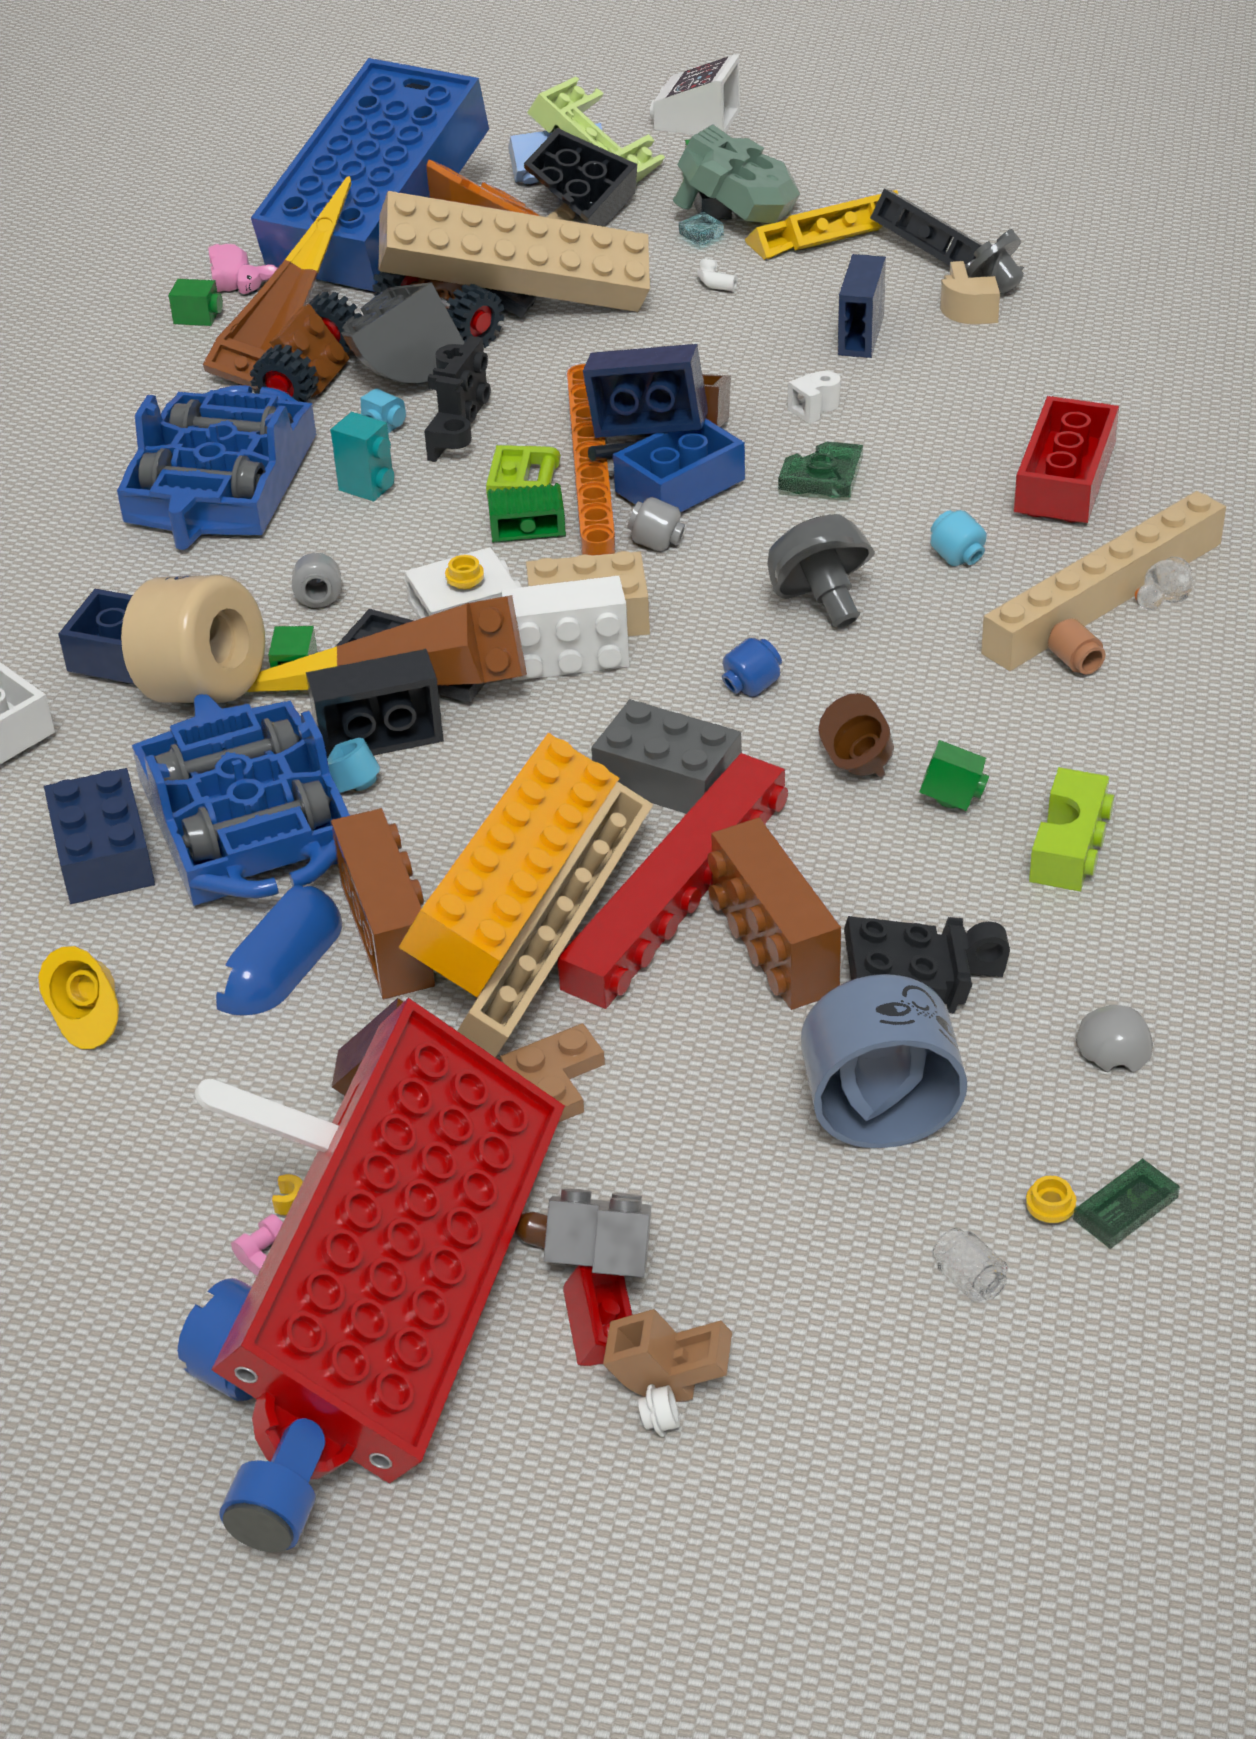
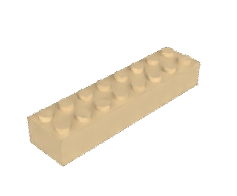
(513, 252)

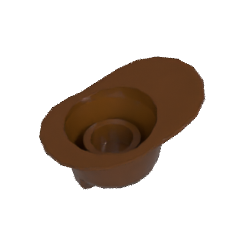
(856, 735)

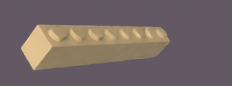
(1100, 579)
(554, 920)

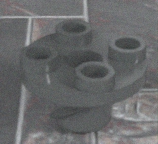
(997, 262)

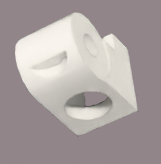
(820, 394)

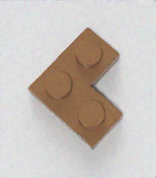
(555, 1061)

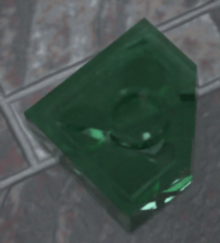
(826, 472)

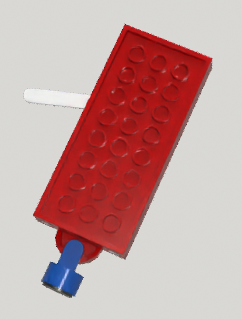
(376, 1262)

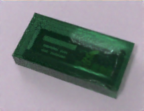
(1126, 1203)

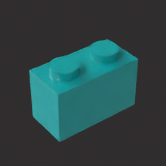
(362, 456)

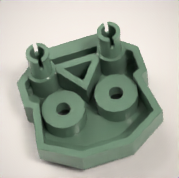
(737, 176)

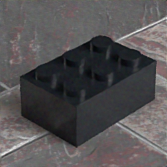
(381, 699)

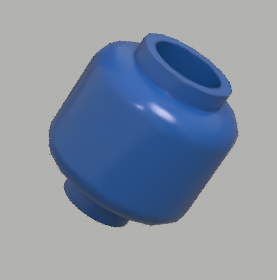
(751, 667)

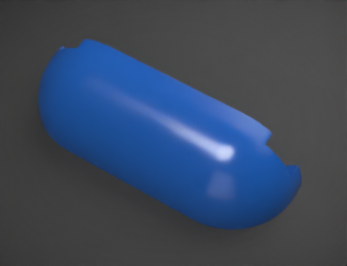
(280, 951)

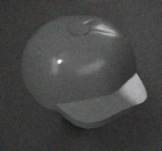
(819, 559)

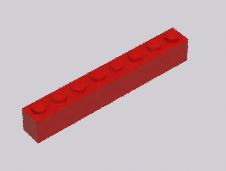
(666, 885)

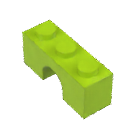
(1074, 826)

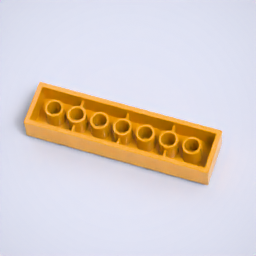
(508, 865)

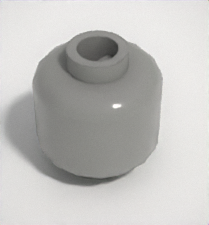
(656, 524)
(316, 580)

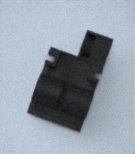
(460, 395)
(922, 954)

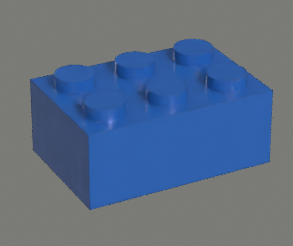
(680, 466)

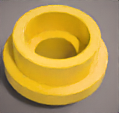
(464, 572)
(1051, 1199)

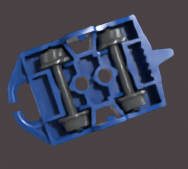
(214, 461)
(245, 789)

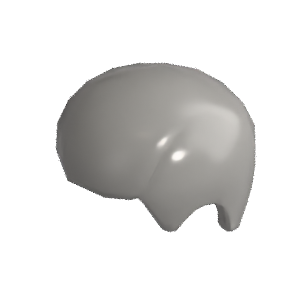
(1115, 1037)

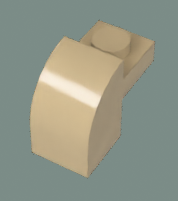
(967, 298)

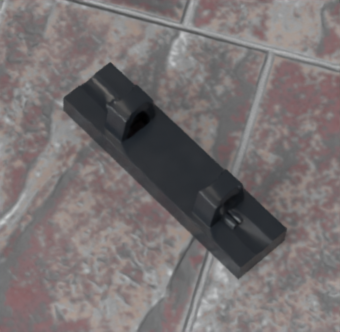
(923, 229)

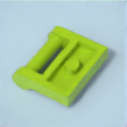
(513, 463)

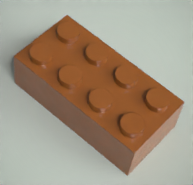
(381, 898)
(775, 913)

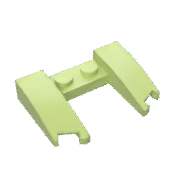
(564, 108)

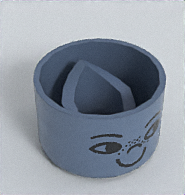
(882, 1061)

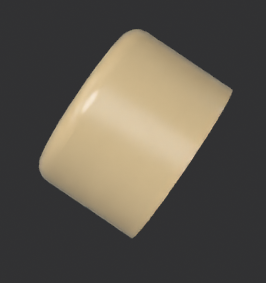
(193, 638)

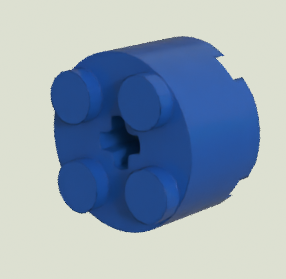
(207, 1331)

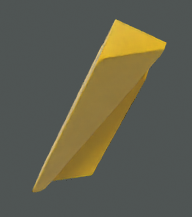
(815, 227)

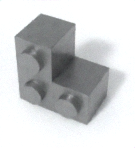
(598, 1232)

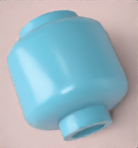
(958, 538)

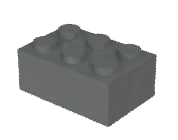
(665, 754)

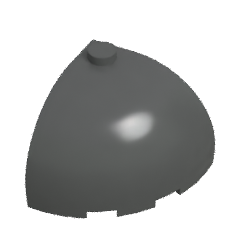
(402, 332)

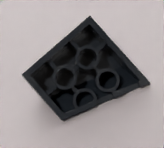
(584, 176)

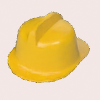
(79, 996)

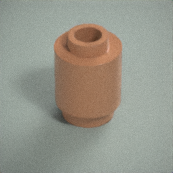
(1076, 646)

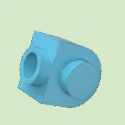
(384, 407)
(353, 765)

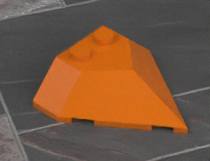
(453, 187)

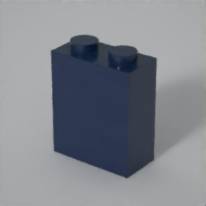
(861, 305)

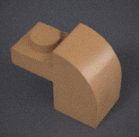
(649, 1351)

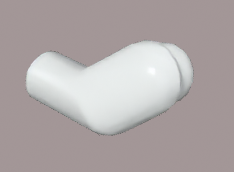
(714, 279)

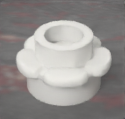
(659, 1409)

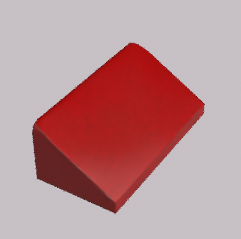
(591, 1304)

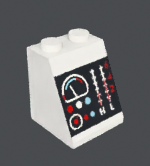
(699, 98)

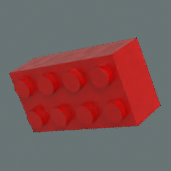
(1066, 459)

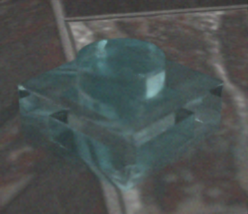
(701, 228)

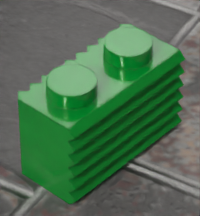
(526, 513)

